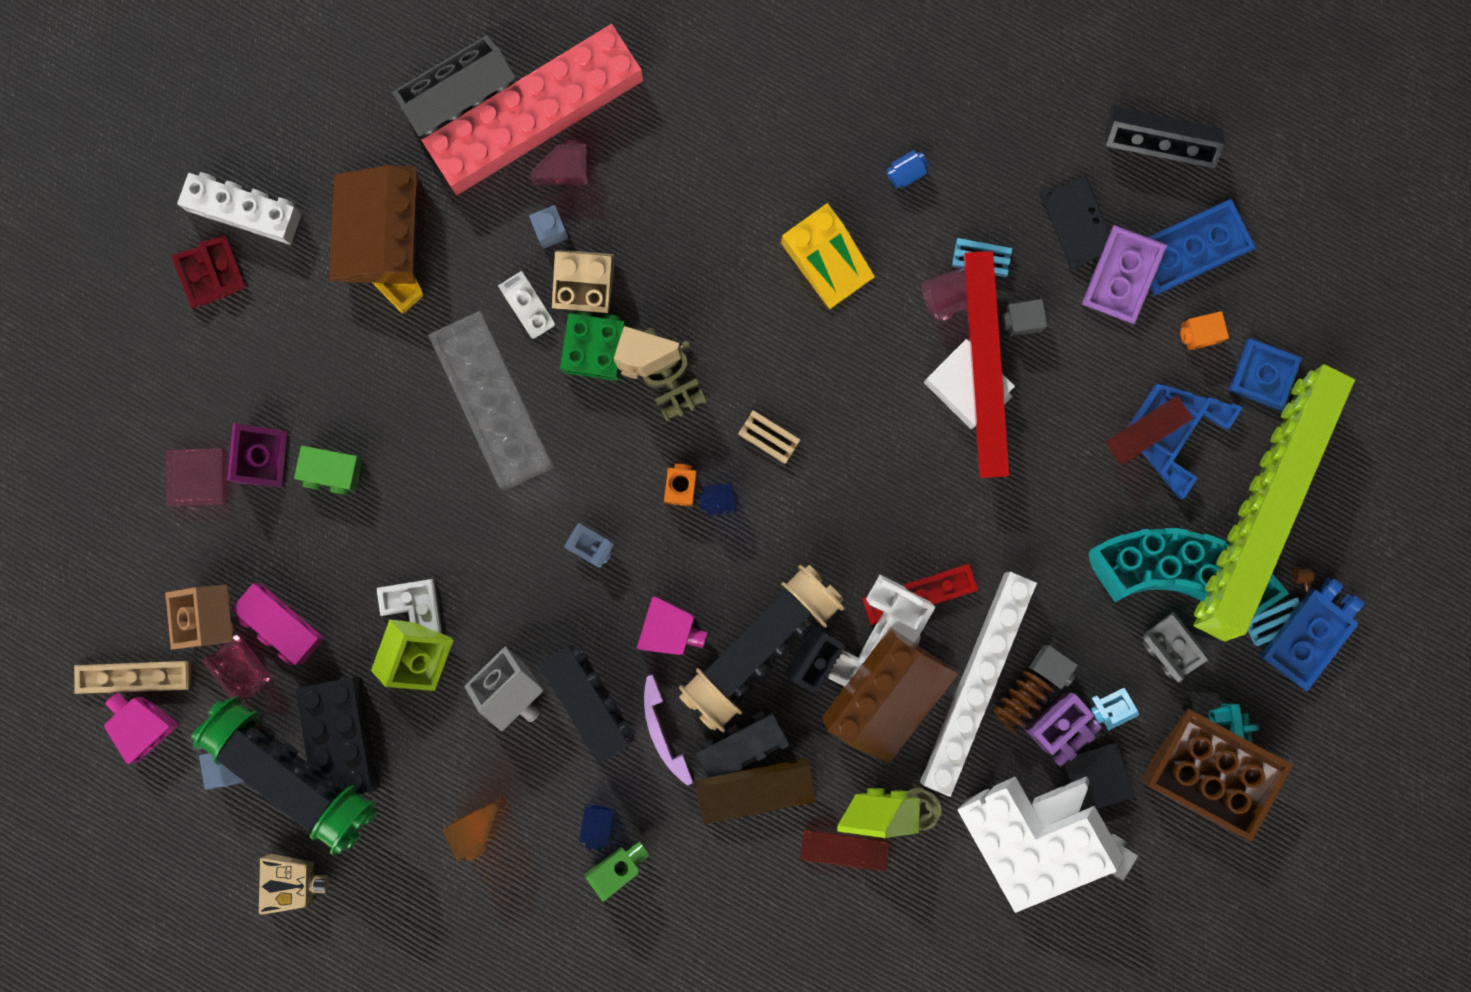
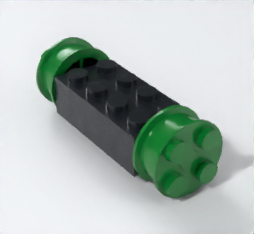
(283, 776)

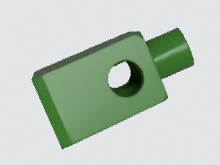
(603, 876)

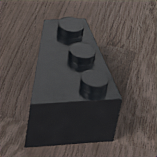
(742, 745)

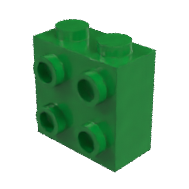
(591, 345)

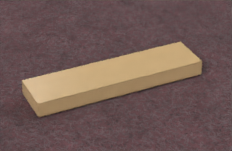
(133, 677)

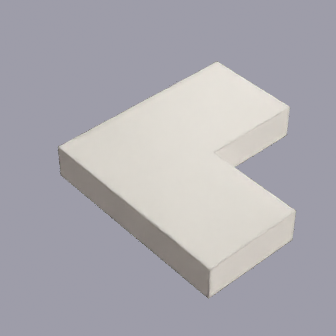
(416, 598)

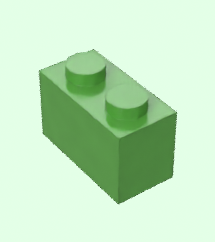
(329, 469)

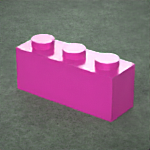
(277, 624)

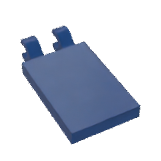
(1313, 634)

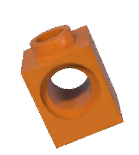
(1204, 331)
(683, 498)

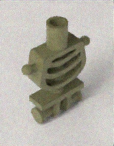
(675, 389)

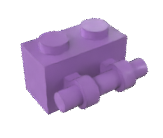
(1059, 723)

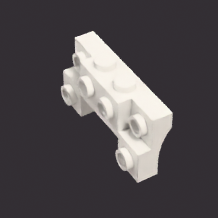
(902, 612)

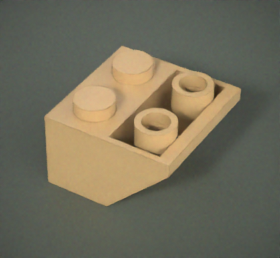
(582, 280)

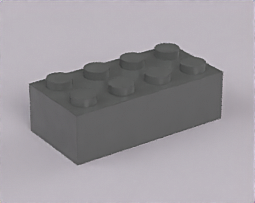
(454, 86)

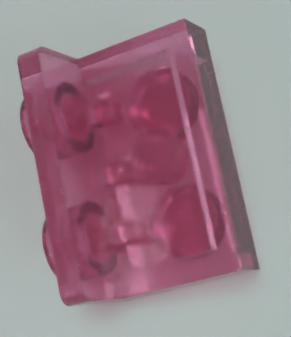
(238, 669)

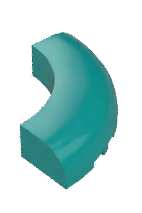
(1165, 561)

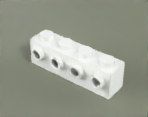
(240, 208)

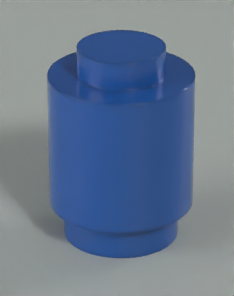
(907, 169)

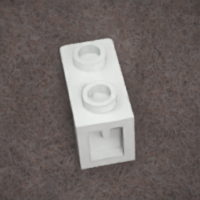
(526, 305)

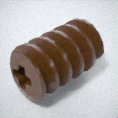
(1021, 701)

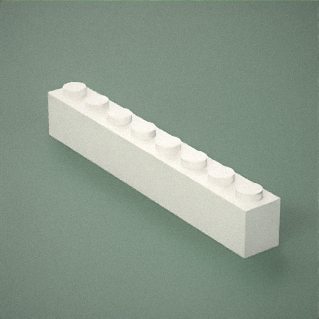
(977, 683)

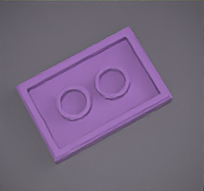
(1124, 274)

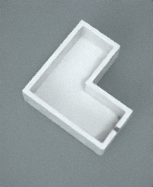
(1034, 859)

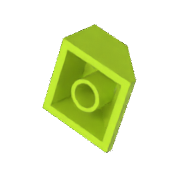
(411, 656)
(881, 814)

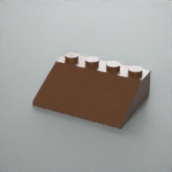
(375, 225)
(888, 696)
(1217, 774)

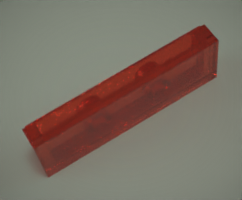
(1148, 430)
(844, 850)

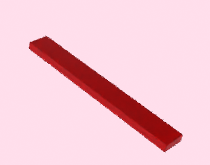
(986, 364)

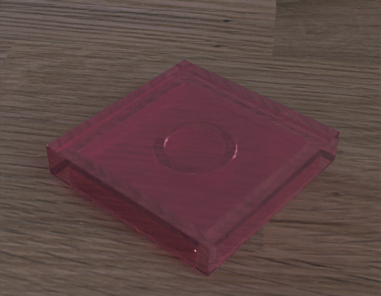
(195, 477)

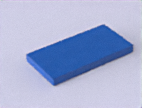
(1200, 245)

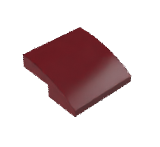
(208, 272)

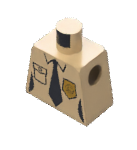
(288, 883)

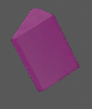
(257, 455)

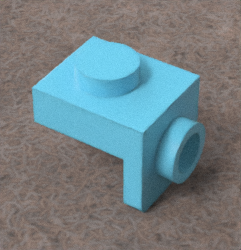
(1114, 709)

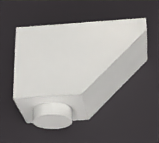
(1061, 802)

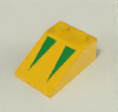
(827, 256)

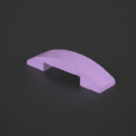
(678, 764)

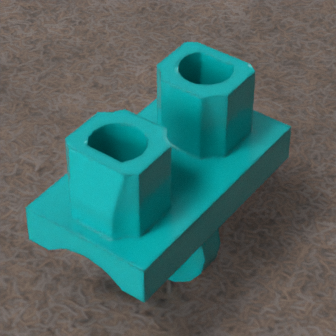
(1233, 720)

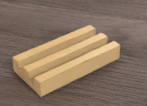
(749, 425)

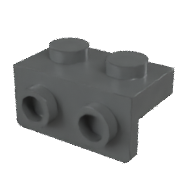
(1174, 647)

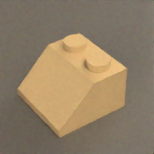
(644, 353)

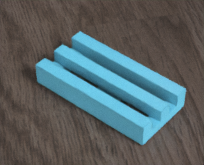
(983, 247)
(1270, 636)

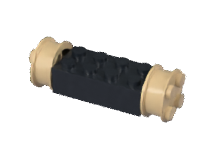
(759, 646)

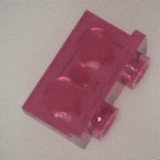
(945, 294)

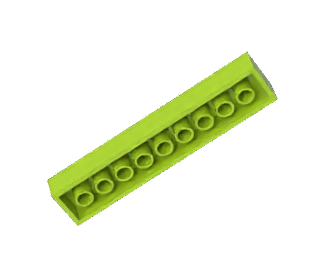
(1273, 504)

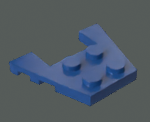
(1164, 451)

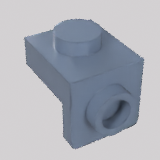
(589, 545)

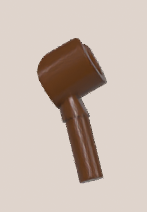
(1304, 576)

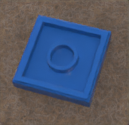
(1265, 374)

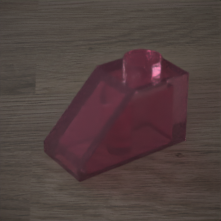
(563, 166)

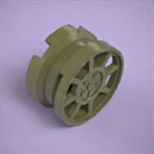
(929, 808)

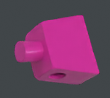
(669, 629)
(137, 726)

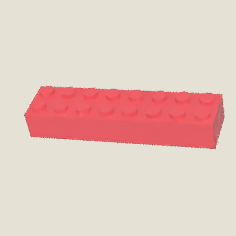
(533, 109)

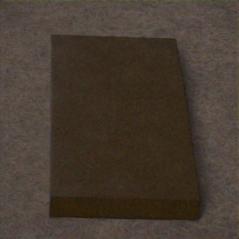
(755, 791)

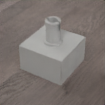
(505, 690)

